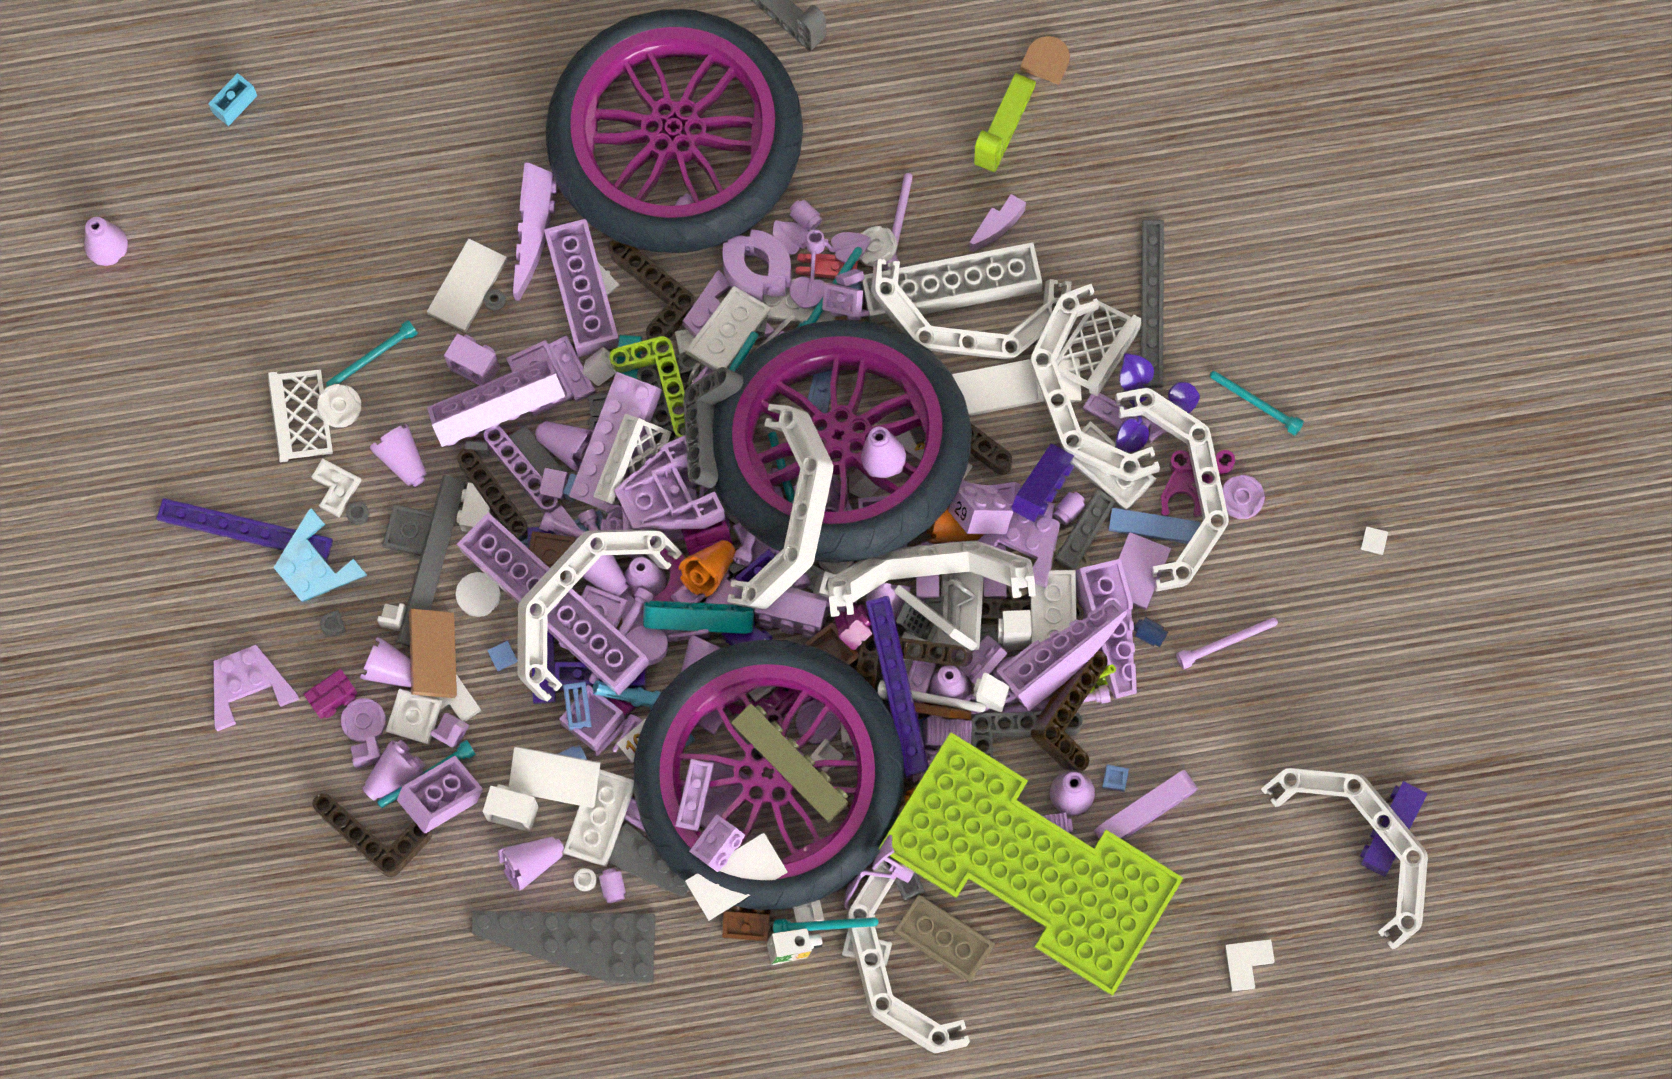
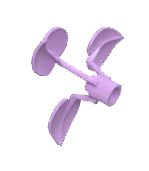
(793, 236)
(896, 869)

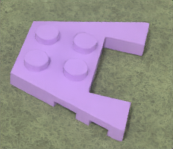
(707, 304)
(1032, 539)
(244, 675)

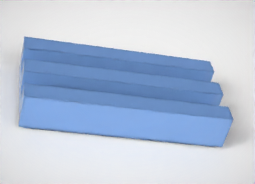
(579, 724)

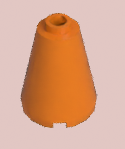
(947, 530)
(707, 568)

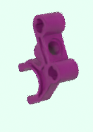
(1183, 478)
(776, 706)

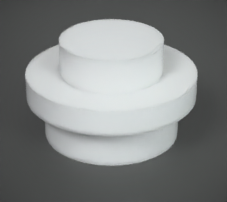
(585, 879)

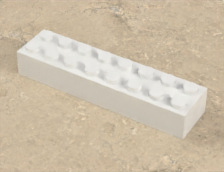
(962, 281)

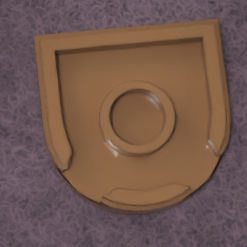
(1047, 59)

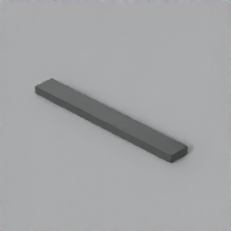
(1152, 298)
(433, 551)

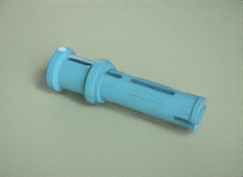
(636, 696)

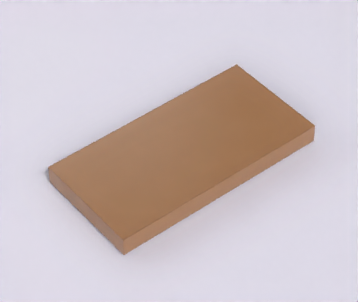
(432, 653)

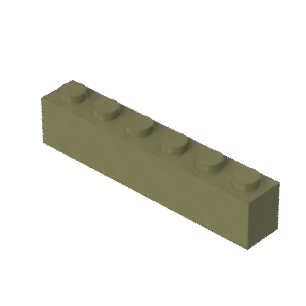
(790, 763)

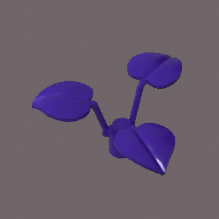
(1133, 374)

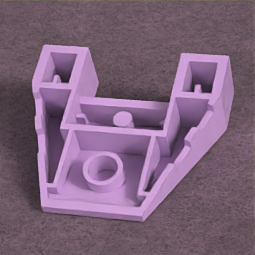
(659, 499)

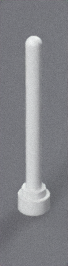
(936, 699)

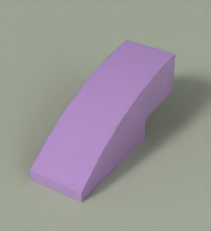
(997, 223)

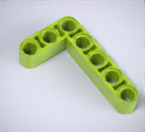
(993, 144)
(662, 360)

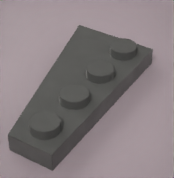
(639, 857)

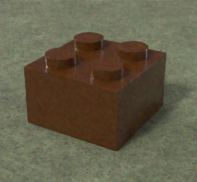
(829, 641)

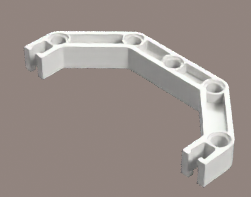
(949, 340)
(1063, 417)
(1203, 462)
(805, 516)
(929, 561)
(550, 590)
(1397, 836)
(875, 978)

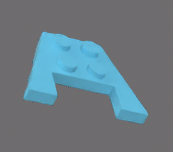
(306, 569)

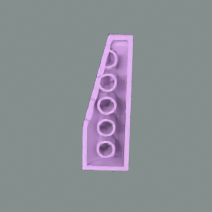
(536, 210)
(1094, 588)
(1052, 662)

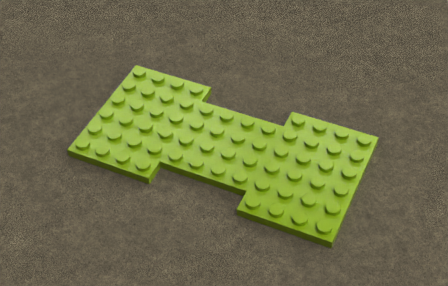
(1090, 899)

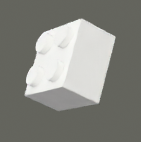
(510, 808)

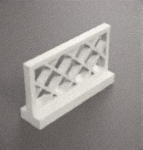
(1114, 351)
(281, 421)
(621, 453)

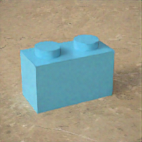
(232, 99)

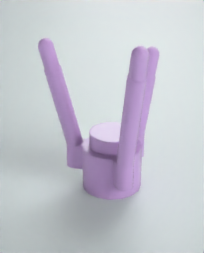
(678, 635)
(626, 726)

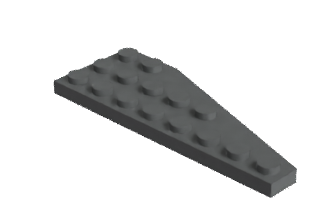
(595, 944)

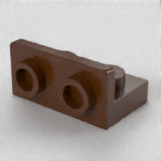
(746, 923)

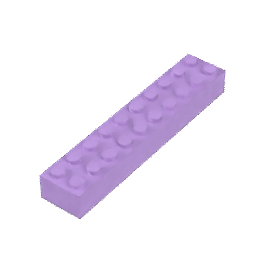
(572, 618)

